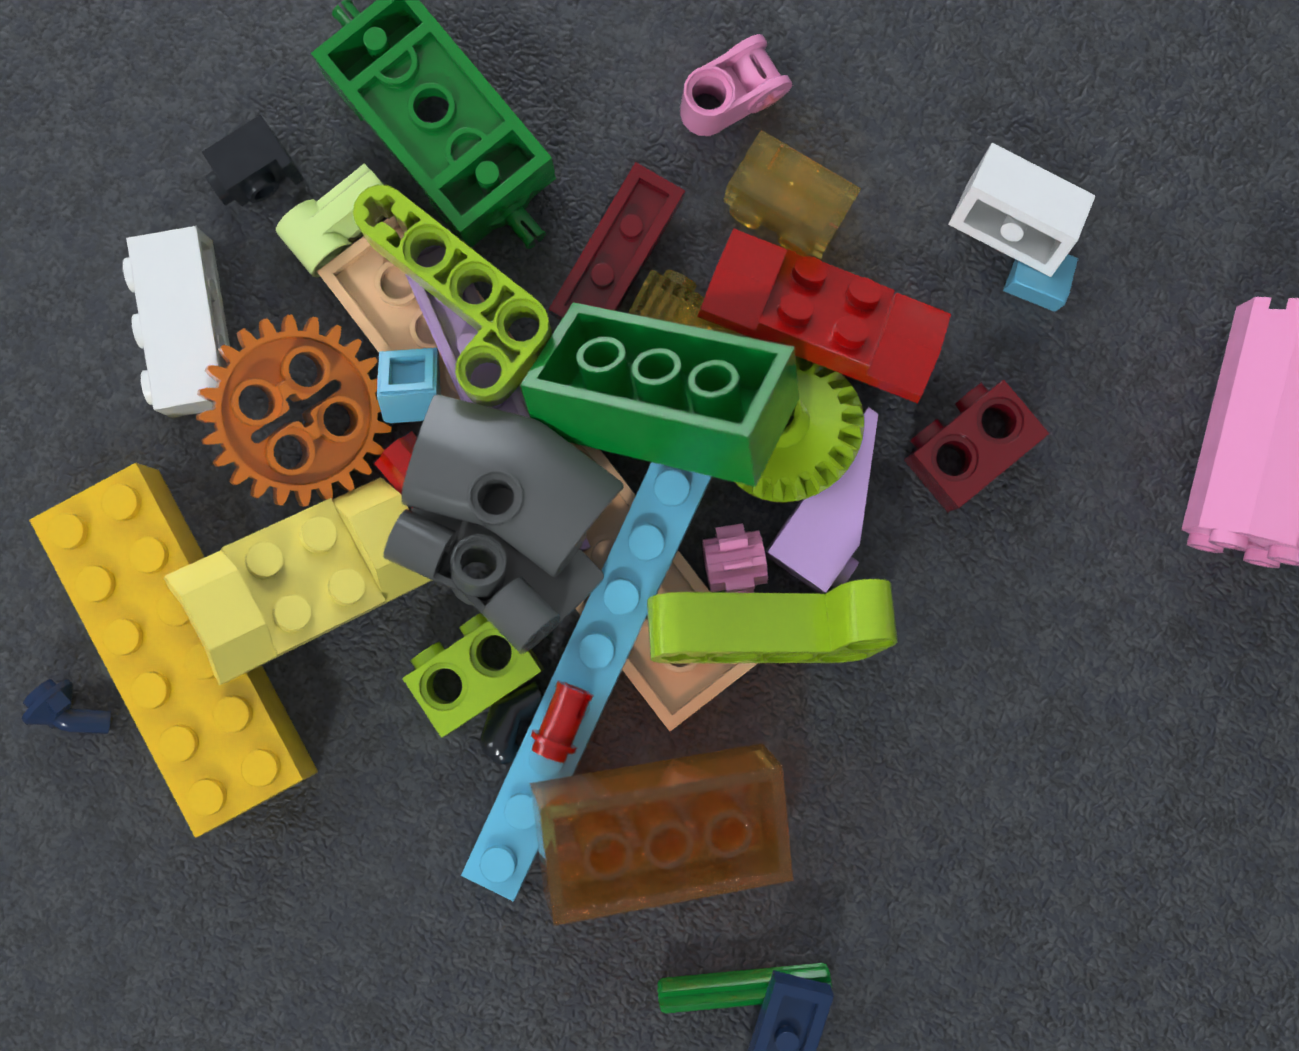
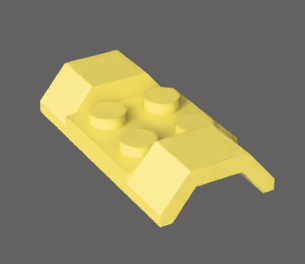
(294, 580)

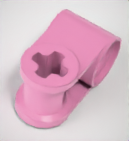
(741, 81)

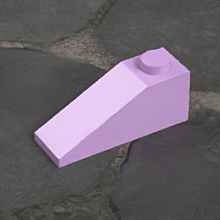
(828, 526)

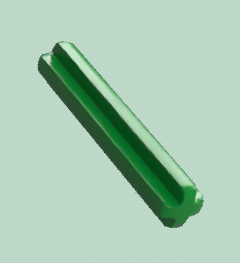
(727, 988)

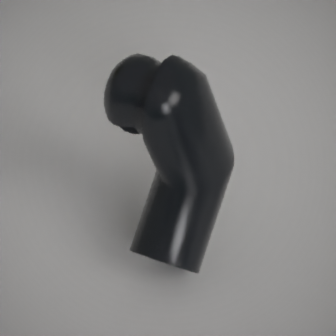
(503, 722)

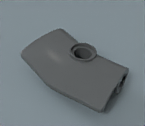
(477, 448)
(518, 595)

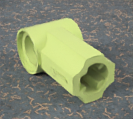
(326, 227)

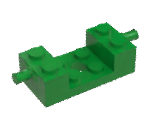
(474, 162)

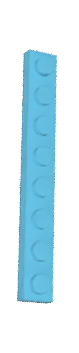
(591, 662)

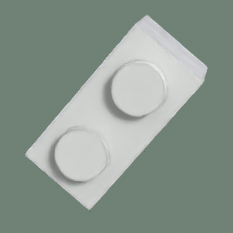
(1022, 210)

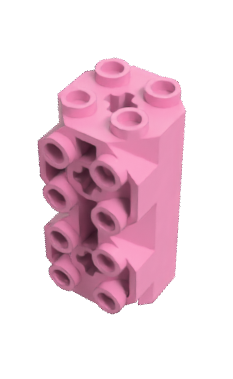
(1250, 451)

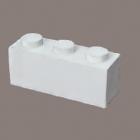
(177, 316)

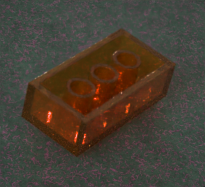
(661, 832)

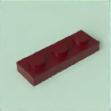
(620, 243)

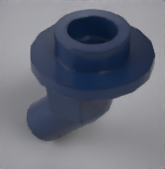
(52, 706)

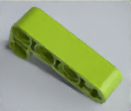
(448, 282)
(773, 627)

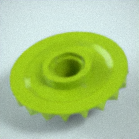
(817, 442)

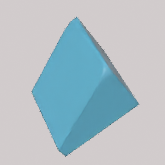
(1039, 288)
(407, 383)

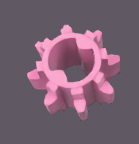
(735, 560)

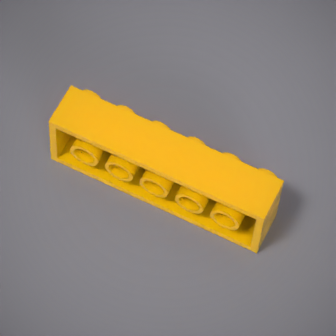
(211, 741)

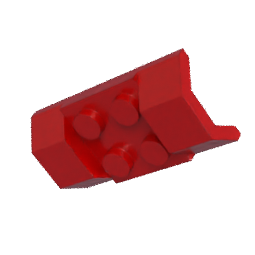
(826, 315)

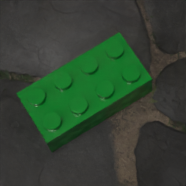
(664, 392)

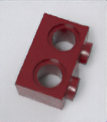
(980, 454)

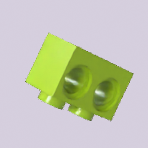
(480, 683)

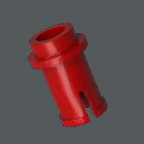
(561, 722)

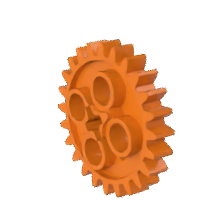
(266, 366)

